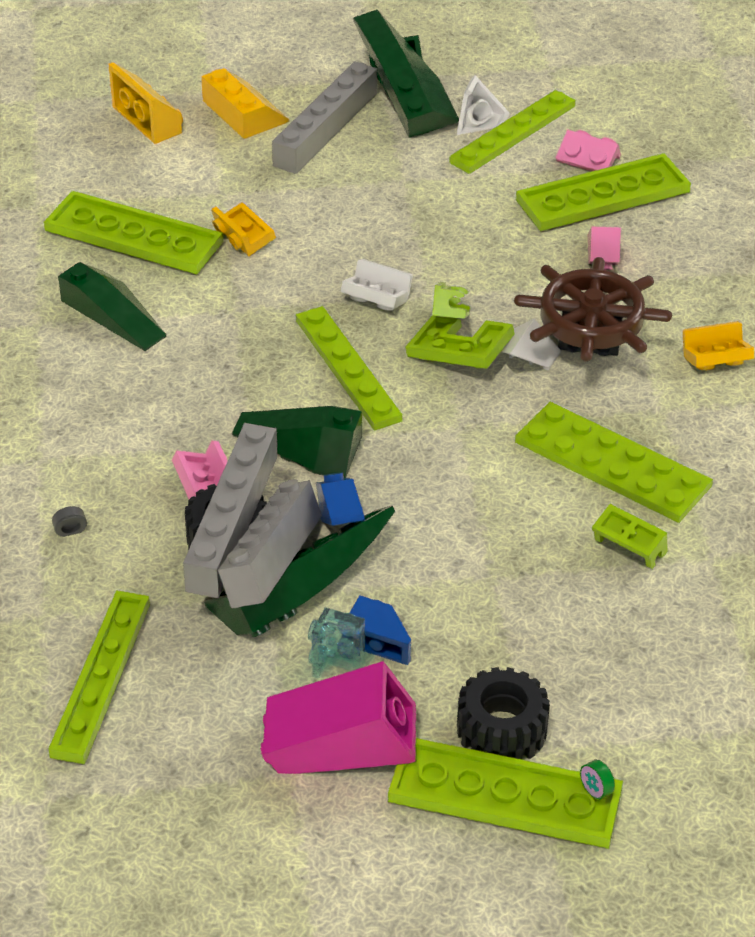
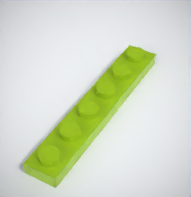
(512, 131)
(349, 368)
(99, 678)

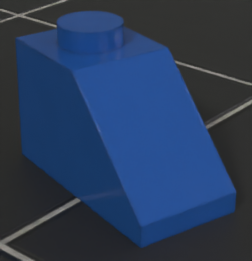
(338, 500)
(383, 630)

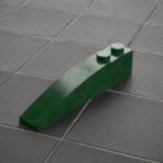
(406, 77)
(304, 577)

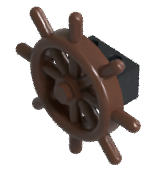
(592, 319)

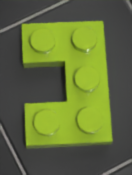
(439, 343)

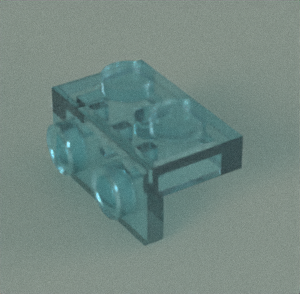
(336, 641)

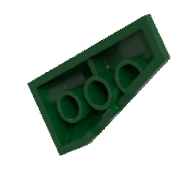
(109, 304)
(314, 437)

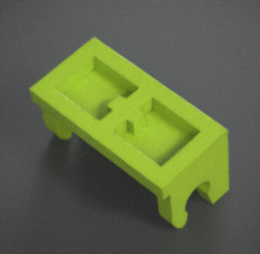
(446, 304)
(631, 534)

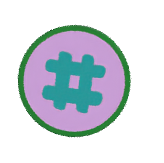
(597, 779)

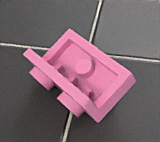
(587, 152)
(200, 469)

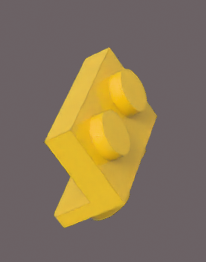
(243, 228)
(716, 345)

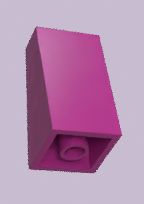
(341, 723)

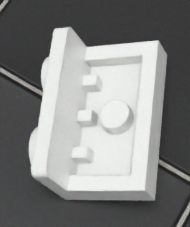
(378, 284)

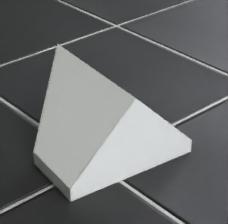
(480, 109)
(521, 346)

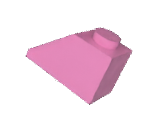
(604, 243)

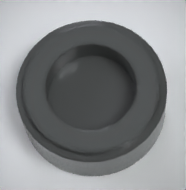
(69, 521)

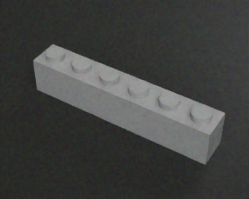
(324, 117)
(230, 508)
(270, 544)

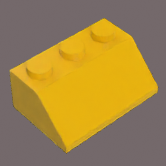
(239, 103)
(143, 105)

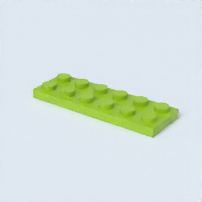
(602, 191)
(134, 232)
(614, 461)
(504, 793)

